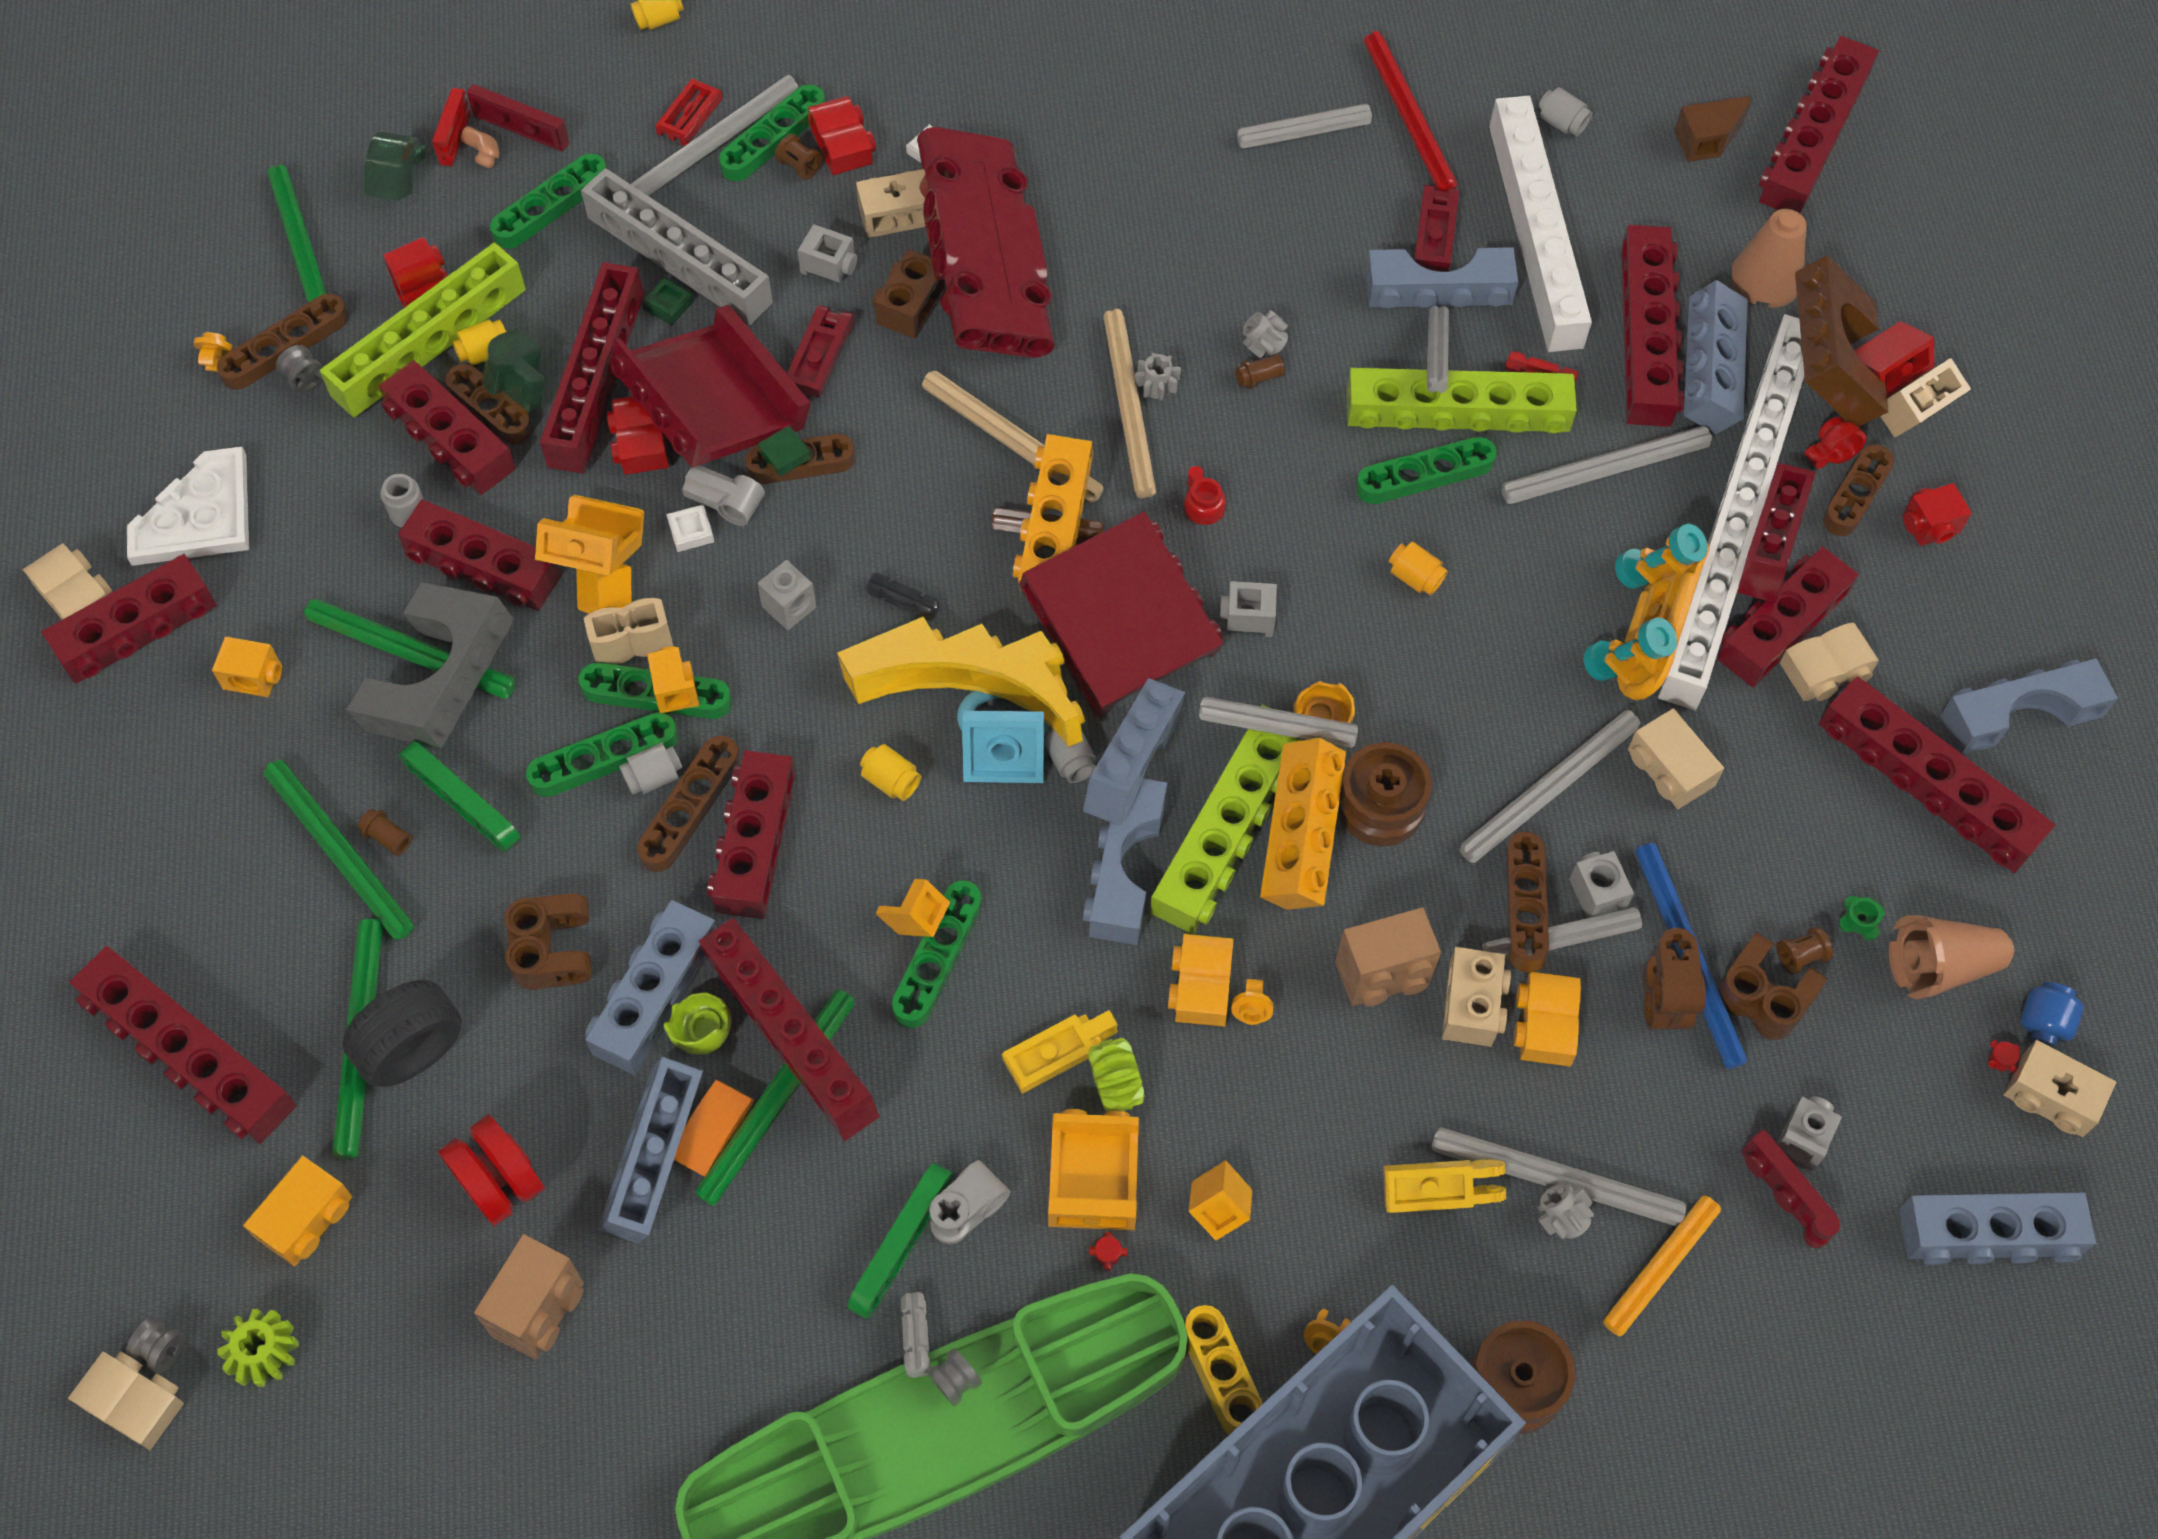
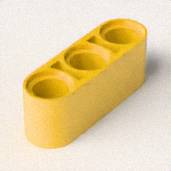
(1217, 1350)

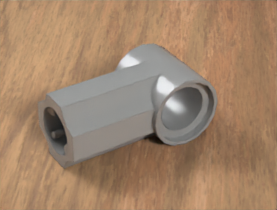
(732, 498)

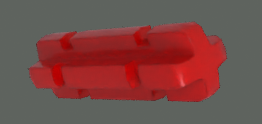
(1518, 363)

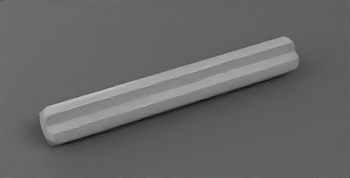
(1304, 126)
(1437, 349)
(1277, 721)
(1578, 931)

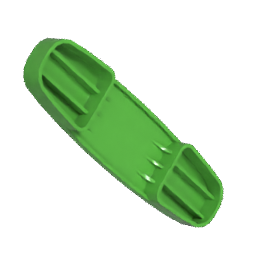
(905, 1451)

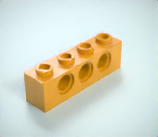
(1058, 456)
(1303, 824)

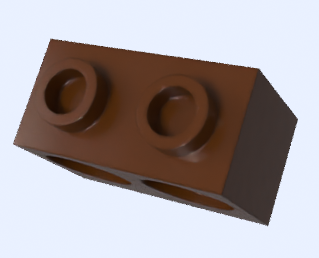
(908, 295)

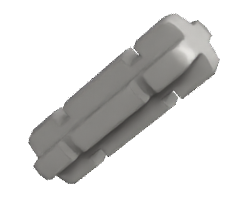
(915, 1334)

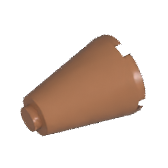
(1769, 261)
(1945, 954)

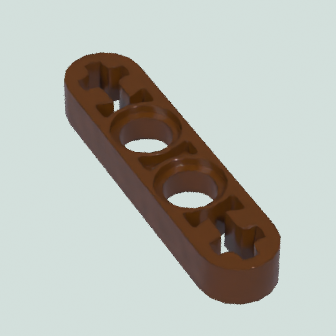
(279, 336)
(683, 800)
(1530, 901)

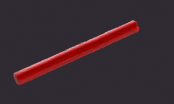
(1409, 112)

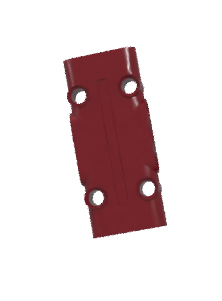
(985, 243)

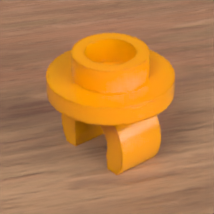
(211, 348)
(1252, 1005)
(1321, 1332)

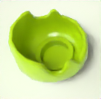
(699, 1023)

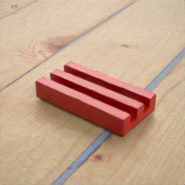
(694, 114)
(450, 127)

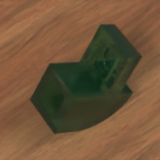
(390, 165)
(513, 368)

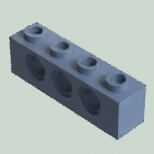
(1716, 357)
(630, 1045)
(650, 1150)
(2061, 1214)

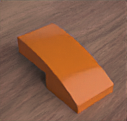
(712, 1126)

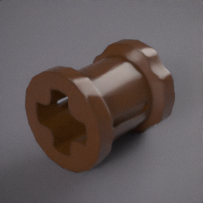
(798, 157)
(1804, 950)

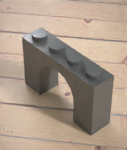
(433, 706)

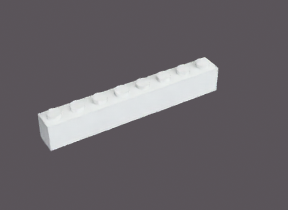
(1540, 224)

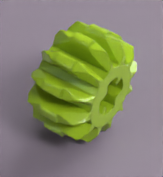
(1116, 1075)
(268, 1357)

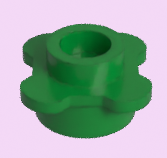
(1869, 910)

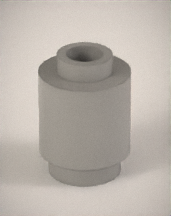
(1564, 111)
(400, 497)
(1072, 762)
(651, 769)

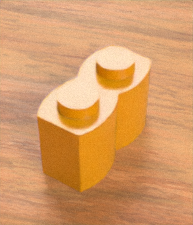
(1203, 980)
(1549, 1018)

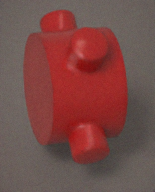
(2004, 1056)
(1108, 1251)

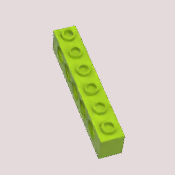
(423, 328)
(1525, 400)
(1187, 906)

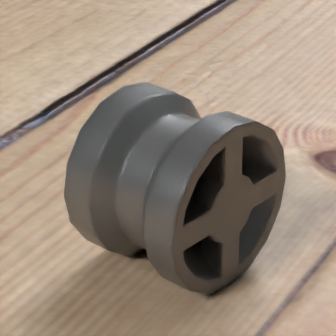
(300, 368)
(156, 1345)
(954, 1377)

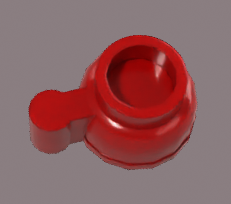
(1838, 443)
(1205, 499)

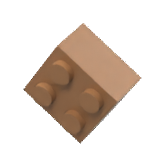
(1387, 957)
(530, 1298)

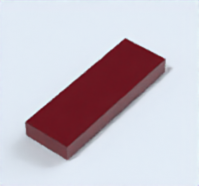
(518, 117)

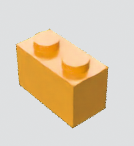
(299, 1211)

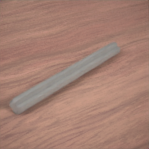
(715, 136)
(1606, 464)
(1549, 786)
(1552, 1173)

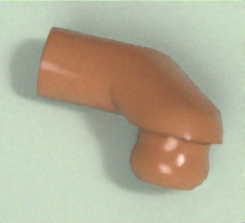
(484, 143)

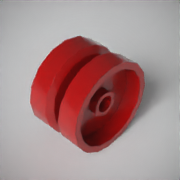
(497, 1165)

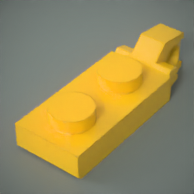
(1057, 1049)

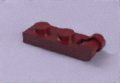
(1436, 228)
(820, 350)
(1791, 1189)

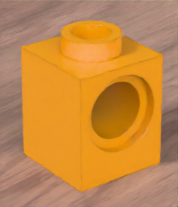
(247, 667)

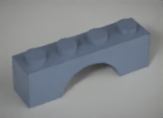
(1399, 281)
(2071, 693)
(1125, 761)
(1118, 903)

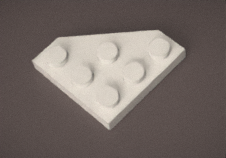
(196, 514)

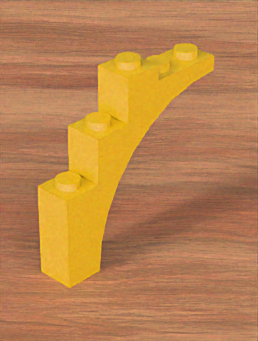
(971, 660)

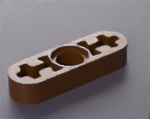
(494, 417)
(828, 464)
(1859, 504)

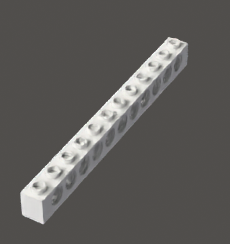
(1737, 518)

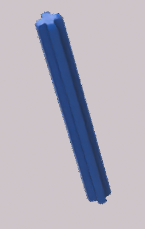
(1675, 917)

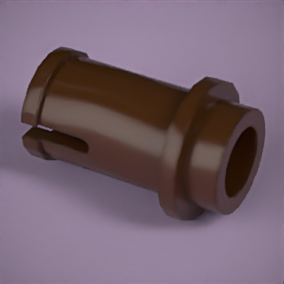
(1258, 371)
(377, 826)

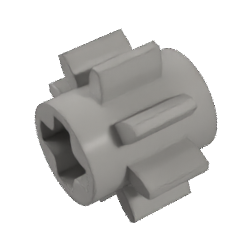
(1265, 333)
(1157, 376)
(1565, 1211)

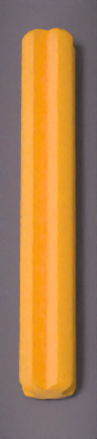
(1661, 1266)

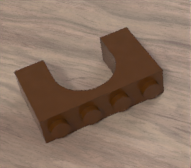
(1830, 319)

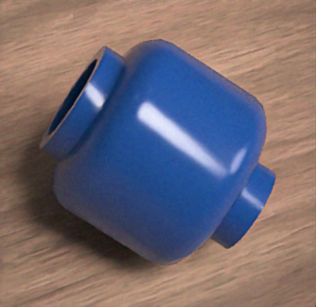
(2052, 1013)

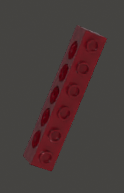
(1818, 126)
(1650, 326)
(588, 373)
(1956, 775)
(111, 976)
(789, 1029)

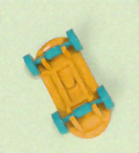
(1659, 615)

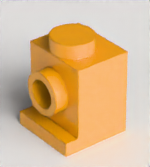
(672, 680)

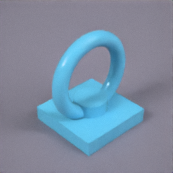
(1001, 743)

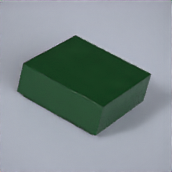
(667, 301)
(784, 451)

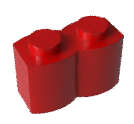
(841, 135)
(414, 269)
(639, 442)

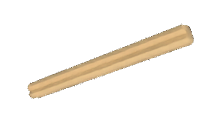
(1129, 404)
(995, 425)

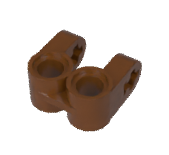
(551, 914)
(1677, 987)
(1766, 995)

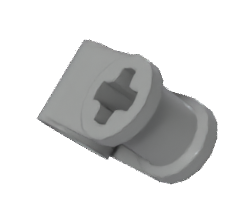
(972, 1198)

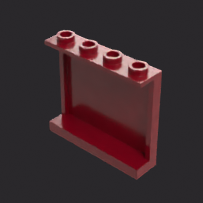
(712, 389)
(1120, 611)

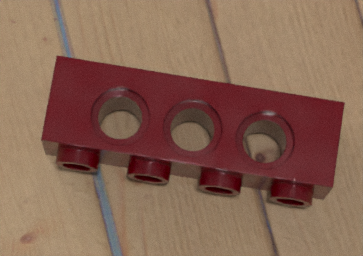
(446, 427)
(433, 526)
(1776, 532)
(110, 618)
(1755, 658)
(750, 892)

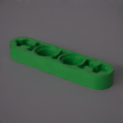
(768, 129)
(544, 196)
(1424, 466)
(647, 701)
(598, 747)
(459, 796)
(942, 955)
(898, 1242)

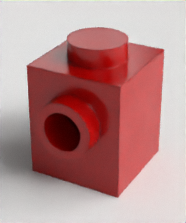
(1936, 514)

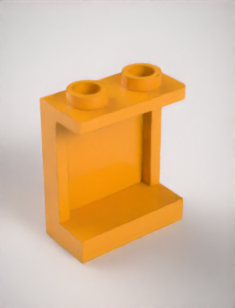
(592, 537)
(1093, 1170)

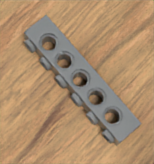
(677, 246)

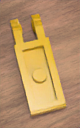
(1441, 1185)

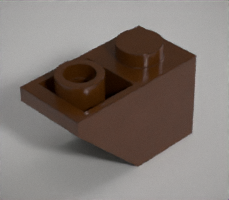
(1709, 127)

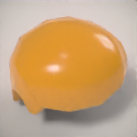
(1326, 702)

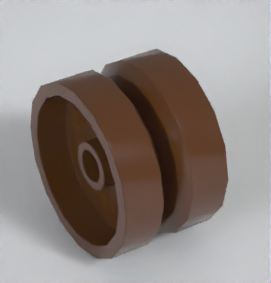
(1384, 794)
(1543, 1366)

